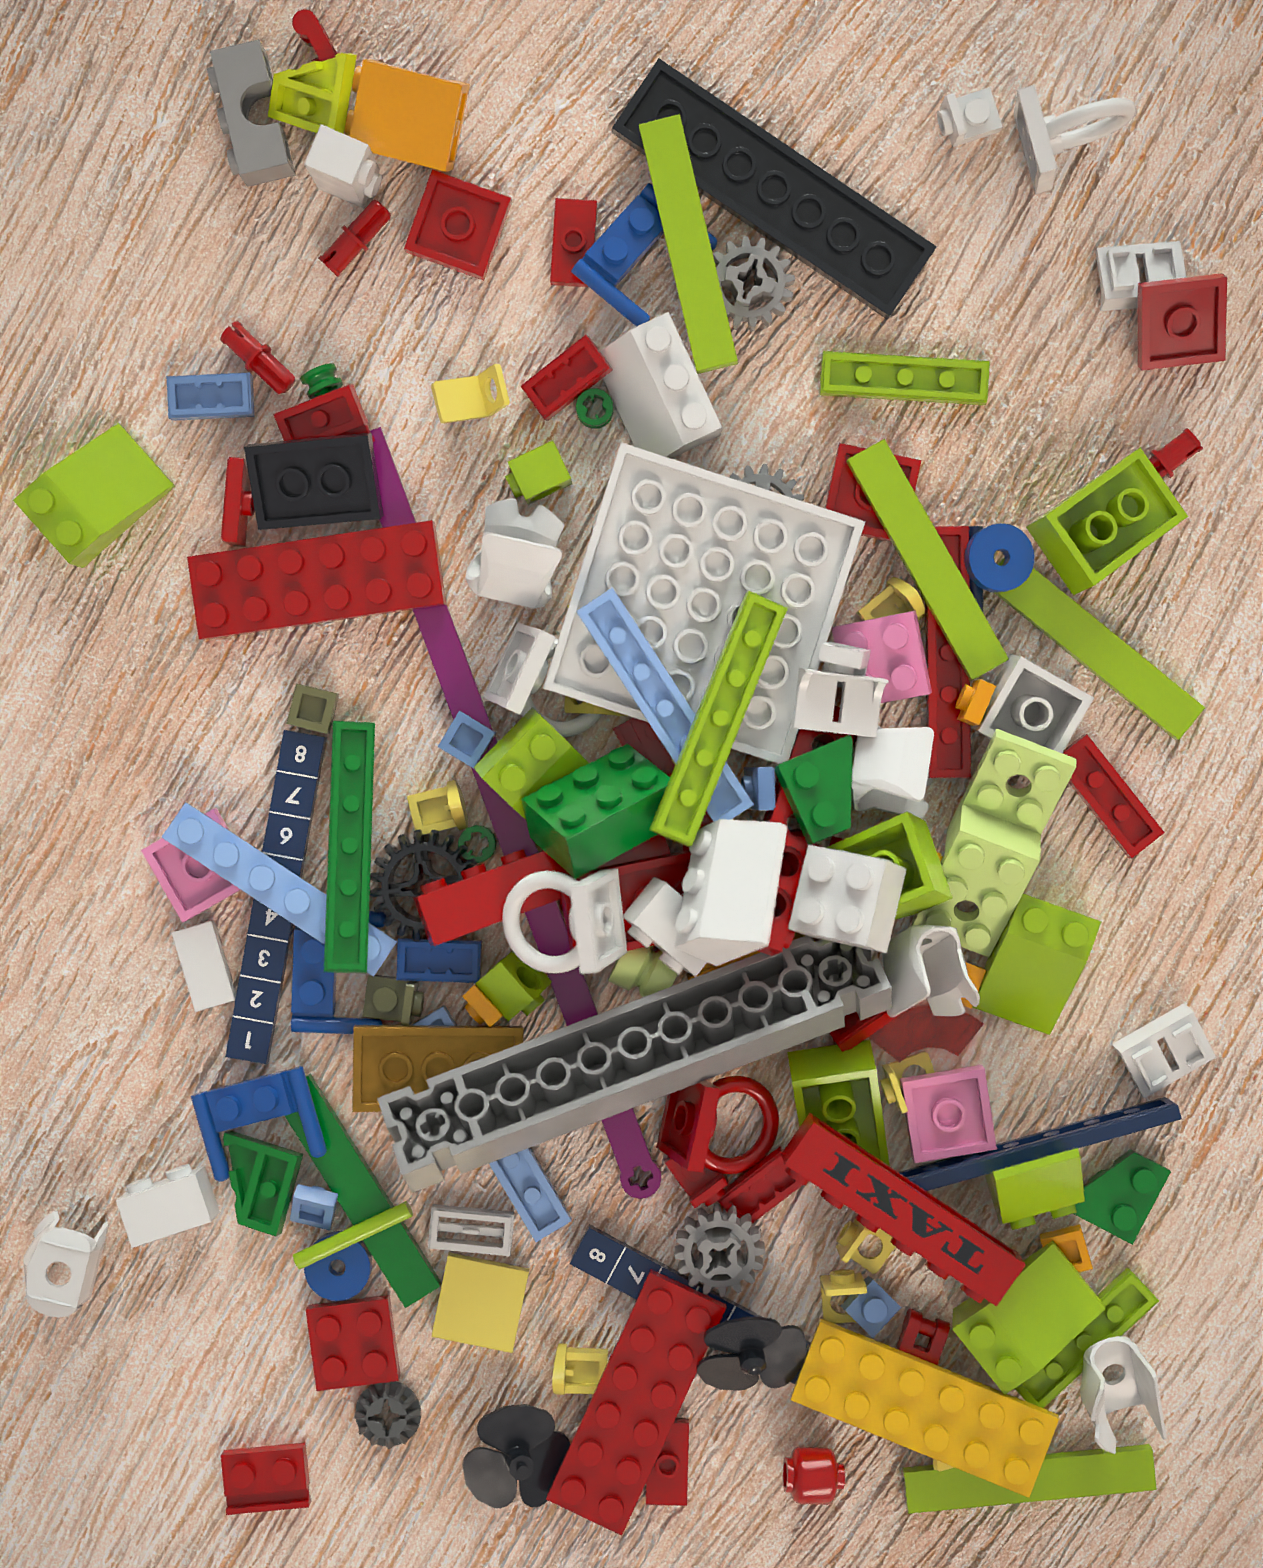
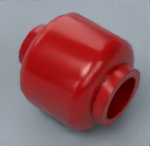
(813, 1475)

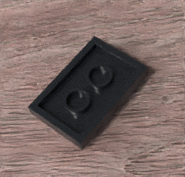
(314, 481)

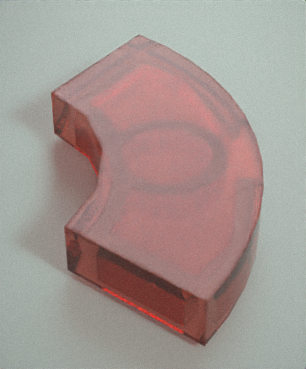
(921, 1029)

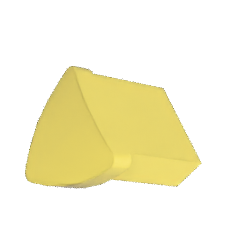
(895, 599)
(439, 809)
(577, 1369)

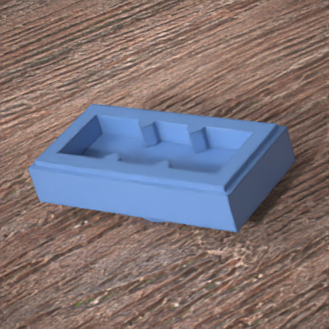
(210, 396)
(760, 787)

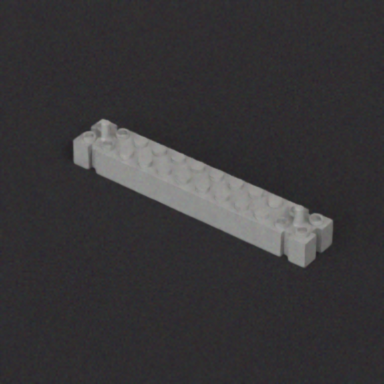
(630, 1056)

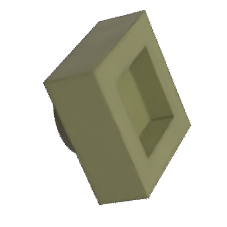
(312, 708)

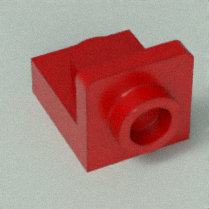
(700, 1186)

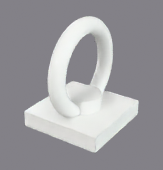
(1047, 135)
(522, 674)
(594, 921)

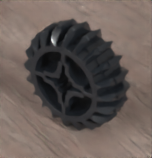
(422, 865)

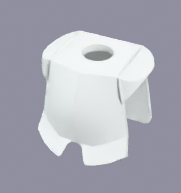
(516, 555)
(892, 771)
(928, 970)
(67, 1246)
(1134, 1387)

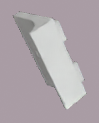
(1120, 270)
(858, 705)
(1146, 1060)

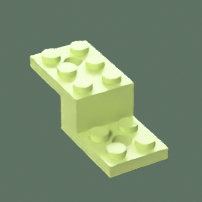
(997, 838)

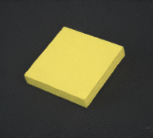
(480, 1302)

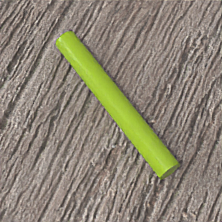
(352, 1235)

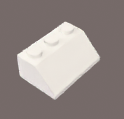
(659, 390)
(730, 889)

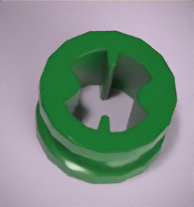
(321, 380)
(582, 411)
(487, 852)

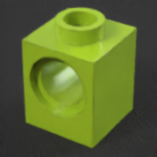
(538, 473)
(514, 986)

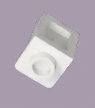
(969, 117)
(844, 659)

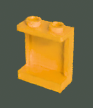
(407, 114)

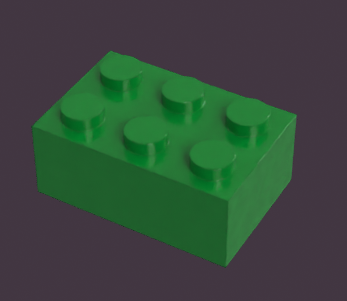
(596, 810)

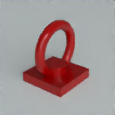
(692, 1120)

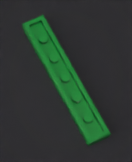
(349, 847)
(363, 1198)

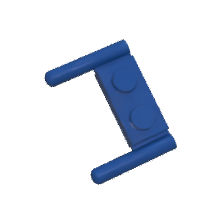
(620, 250)
(316, 991)
(252, 1103)

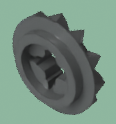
(401, 1401)

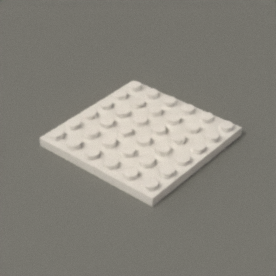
(681, 558)

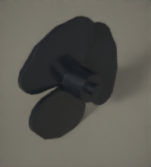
(759, 1349)
(528, 1454)

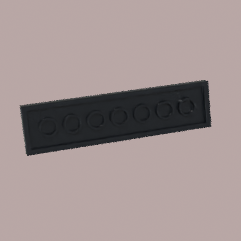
(782, 192)

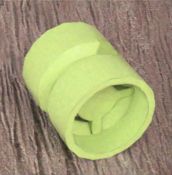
(642, 969)

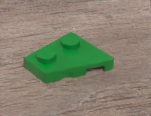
(820, 789)
(262, 1180)
(1123, 1195)

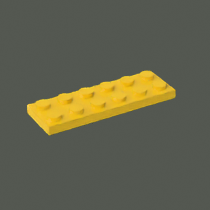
(925, 1407)

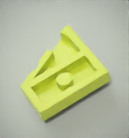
(314, 94)

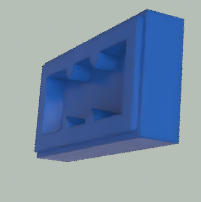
(445, 962)

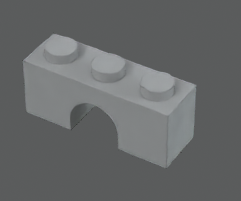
(242, 78)

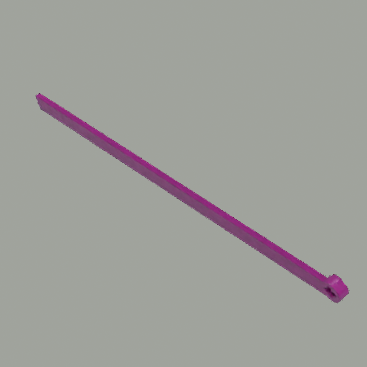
(509, 826)

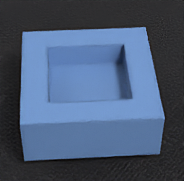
(467, 739)
(313, 1206)
(871, 1309)

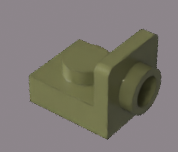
(392, 999)

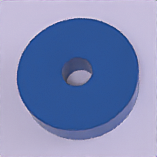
(1017, 553)
(344, 1284)

